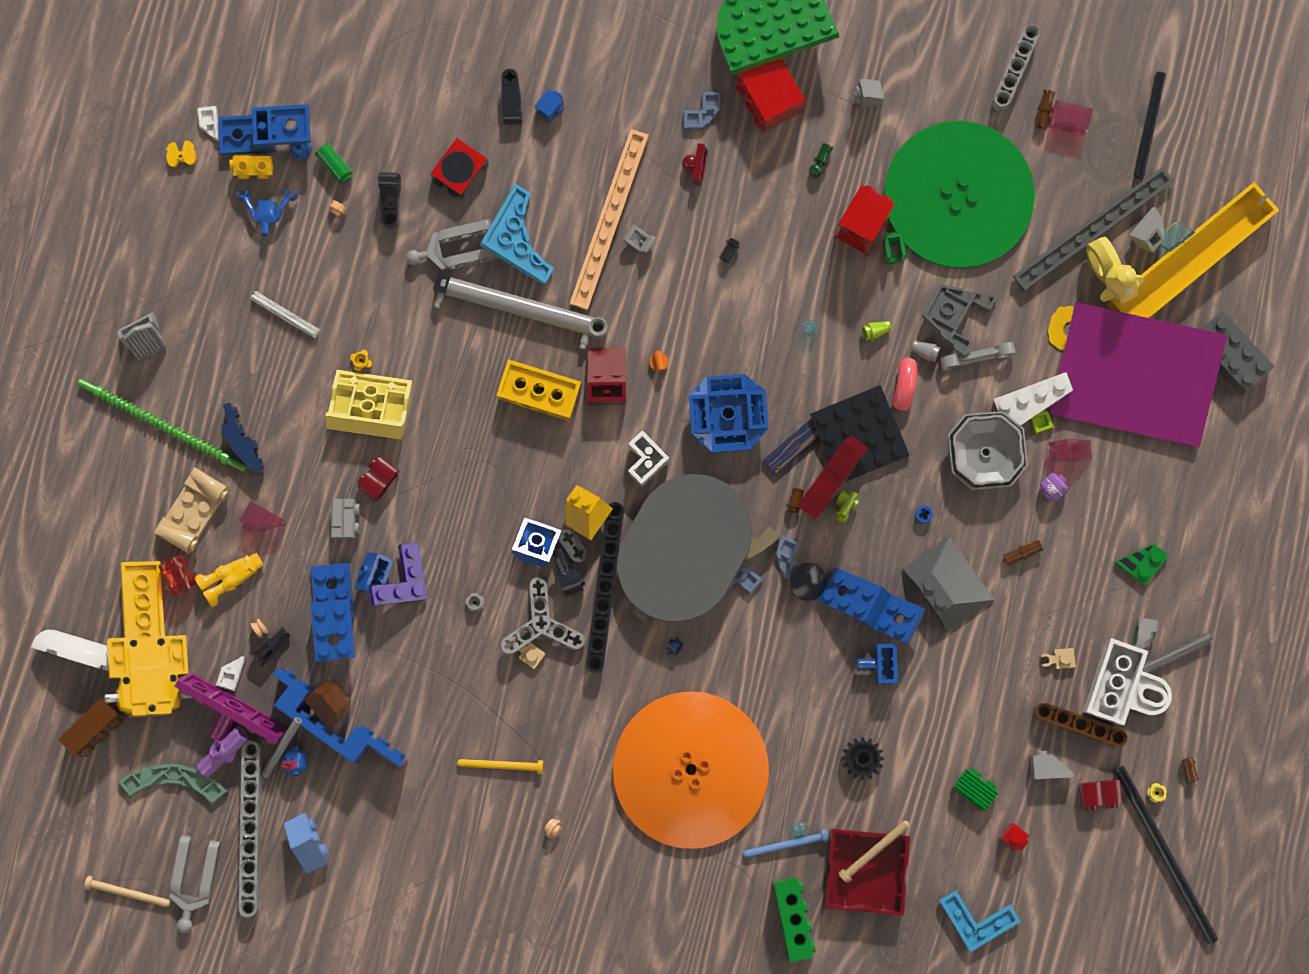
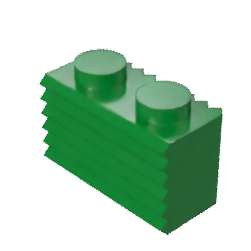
(975, 789)

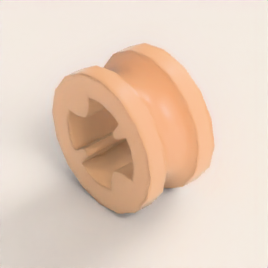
(259, 628)

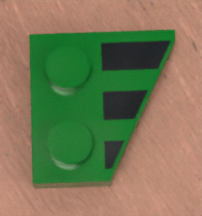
(1143, 563)

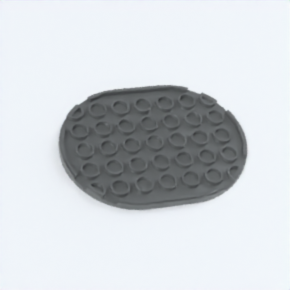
(684, 548)

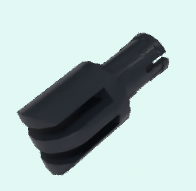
(272, 644)

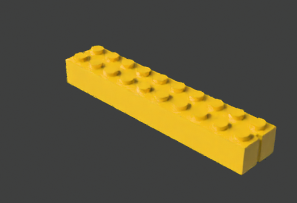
(1199, 252)

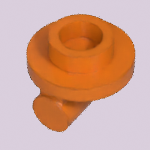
(658, 361)

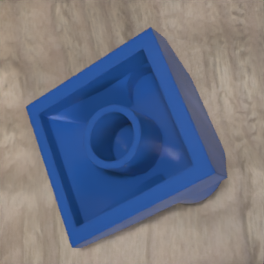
(535, 543)

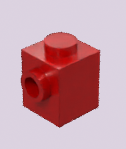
(1014, 837)

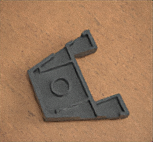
(949, 308)

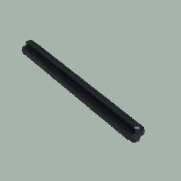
(1149, 125)

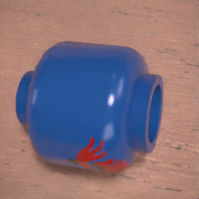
(293, 761)

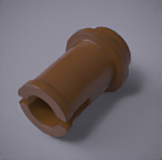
(795, 498)
(1190, 770)

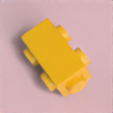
(252, 165)

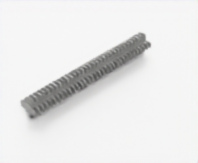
(1177, 652)

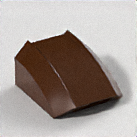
(329, 703)

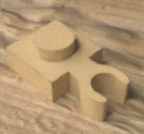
(531, 655)
(1062, 658)

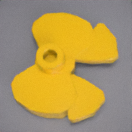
(174, 156)

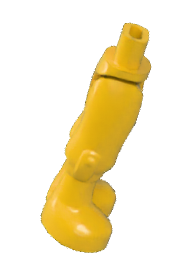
(232, 576)

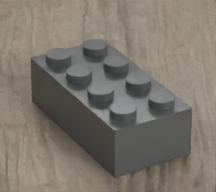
(1241, 360)

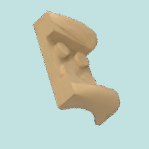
(192, 510)

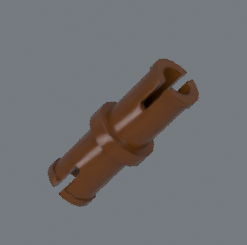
(1044, 109)
(1023, 552)

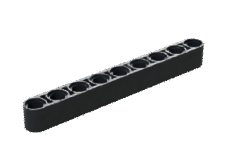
(608, 596)

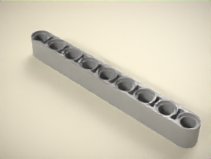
(245, 837)

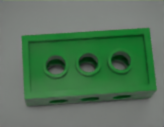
(794, 950)

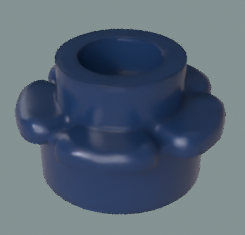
(674, 646)

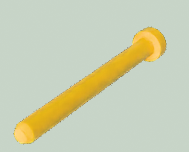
(502, 765)

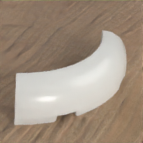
(72, 648)

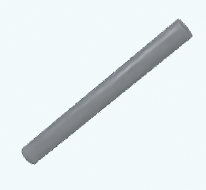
(281, 747)

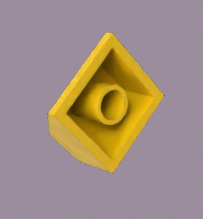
(585, 512)

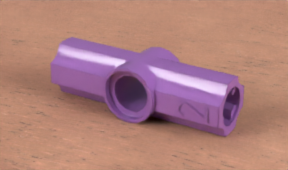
(222, 752)

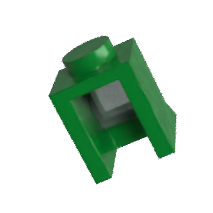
(894, 248)

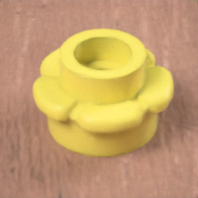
(1162, 793)

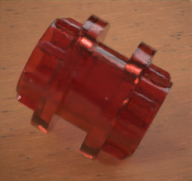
(177, 574)

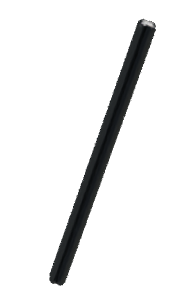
(1166, 855)

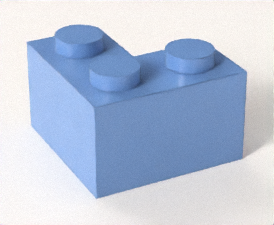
(306, 843)

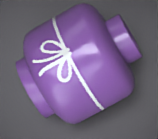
(1054, 486)

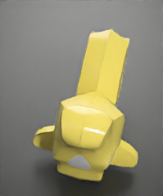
(1120, 279)

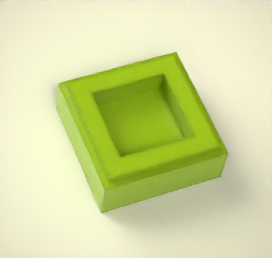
(1041, 422)

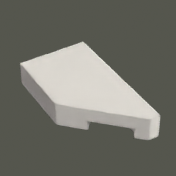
(230, 674)

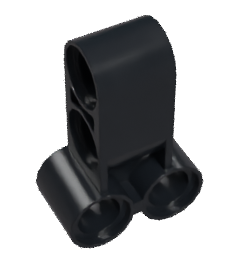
(390, 185)

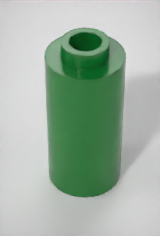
(334, 163)

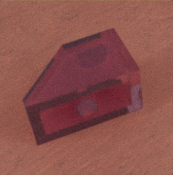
(1070, 450)
(259, 519)

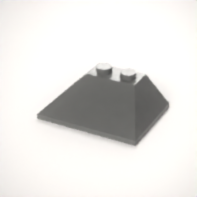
(948, 584)

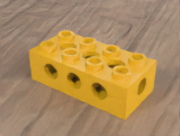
(535, 378)

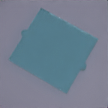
(1176, 235)

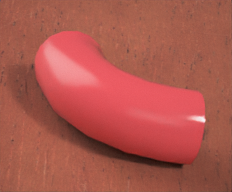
(906, 384)

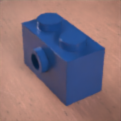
(373, 571)

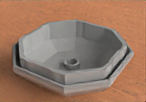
(999, 436)

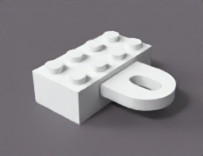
(1121, 684)

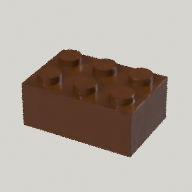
(92, 728)

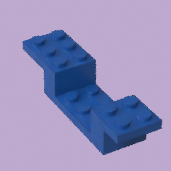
(353, 747)

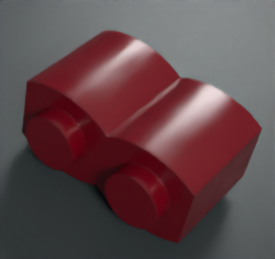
(377, 478)
(1100, 793)

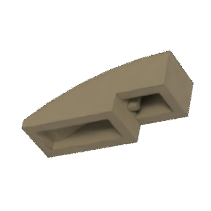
(762, 543)

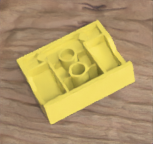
(369, 404)

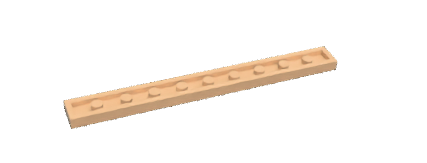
(609, 219)

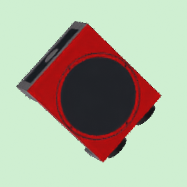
(458, 168)

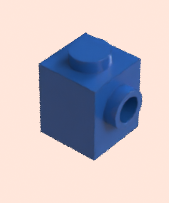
(550, 105)

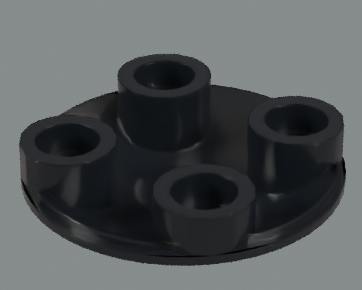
(807, 581)

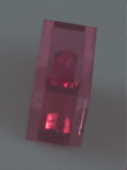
(1070, 118)

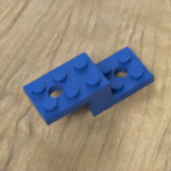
(264, 129)
(871, 605)
(332, 612)

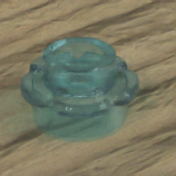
(810, 327)
(799, 828)

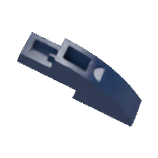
(242, 446)

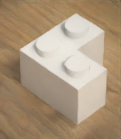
(650, 460)

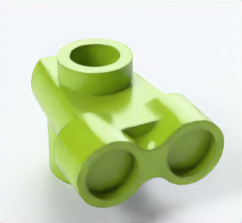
(847, 502)

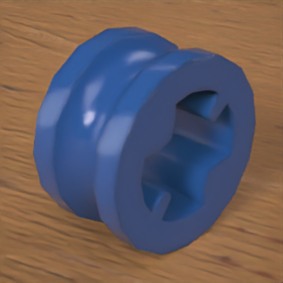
(918, 511)

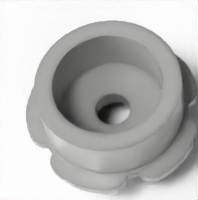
(474, 607)

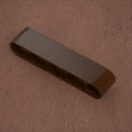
(1089, 725)

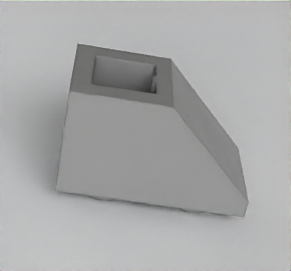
(868, 93)
(1149, 231)

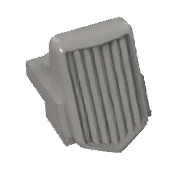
(142, 337)

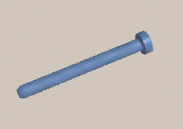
(787, 844)

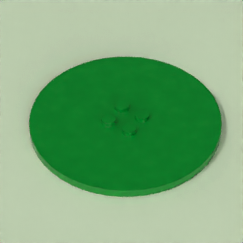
(960, 194)

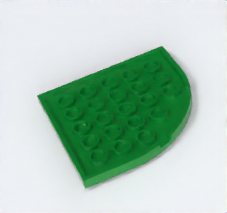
(771, 29)

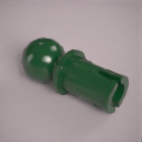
(816, 170)

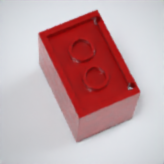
(770, 94)
(864, 219)

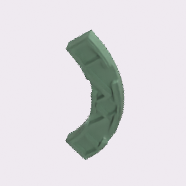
(173, 774)

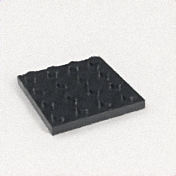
(869, 421)

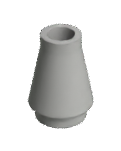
(926, 350)

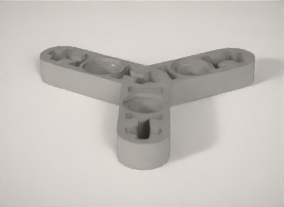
(547, 630)

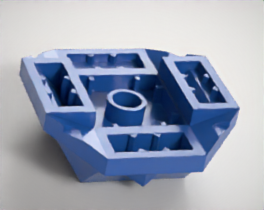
(731, 393)

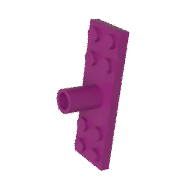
(231, 710)

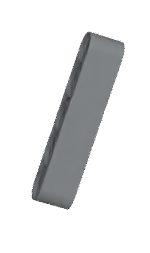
(1019, 60)

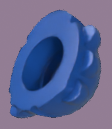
(302, 152)

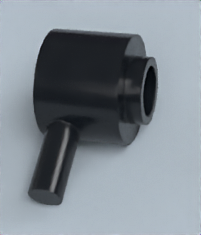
(570, 580)

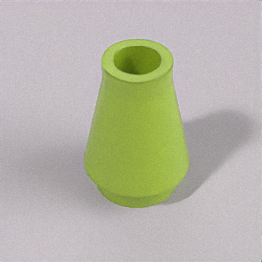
(876, 329)

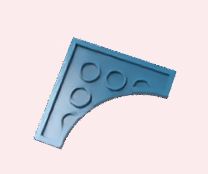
(509, 237)

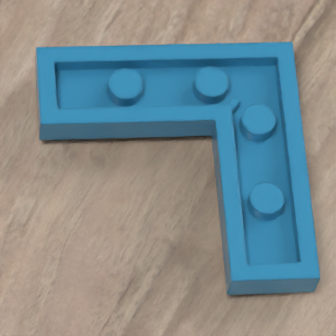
(977, 934)

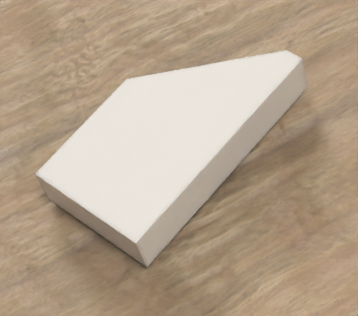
(209, 121)

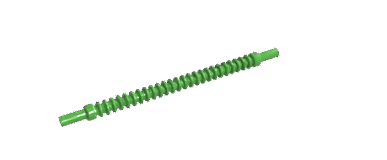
(99, 392)

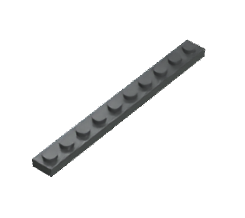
(1093, 229)

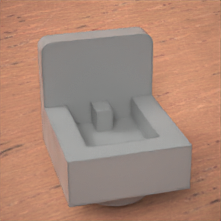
(639, 239)

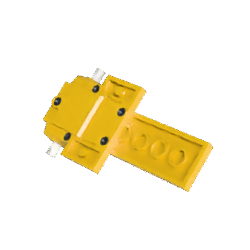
(145, 657)

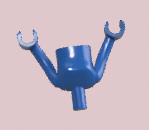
(266, 210)

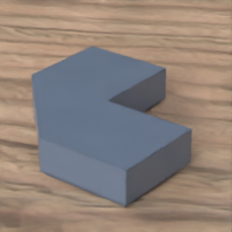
(701, 118)
(785, 553)
(746, 579)

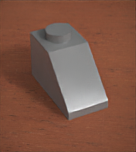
(1048, 767)

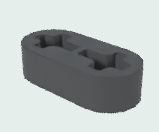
(577, 543)

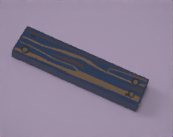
(791, 447)

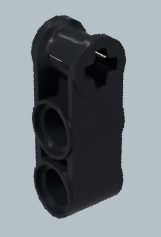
(511, 98)

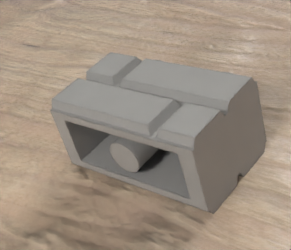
(344, 518)

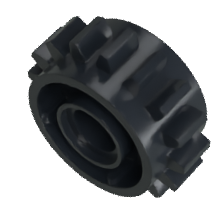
(852, 762)

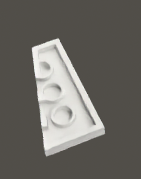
(1034, 399)

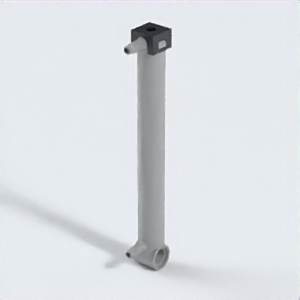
(517, 305)

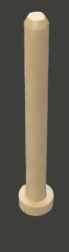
(846, 874)
(90, 883)

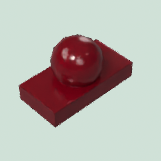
(696, 164)

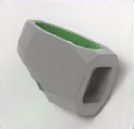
(1144, 632)

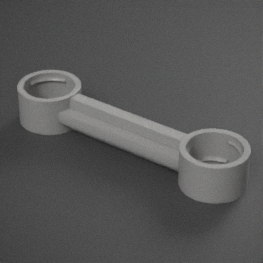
(1000, 351)

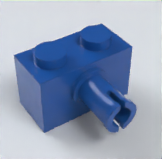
(883, 664)

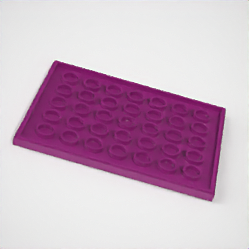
(1139, 374)

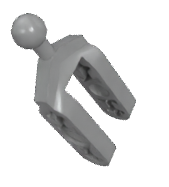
(453, 234)
(188, 902)

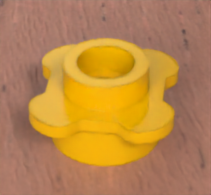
(361, 355)

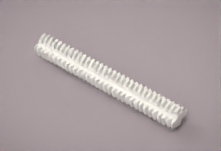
(284, 314)

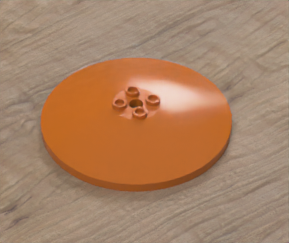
(684, 807)

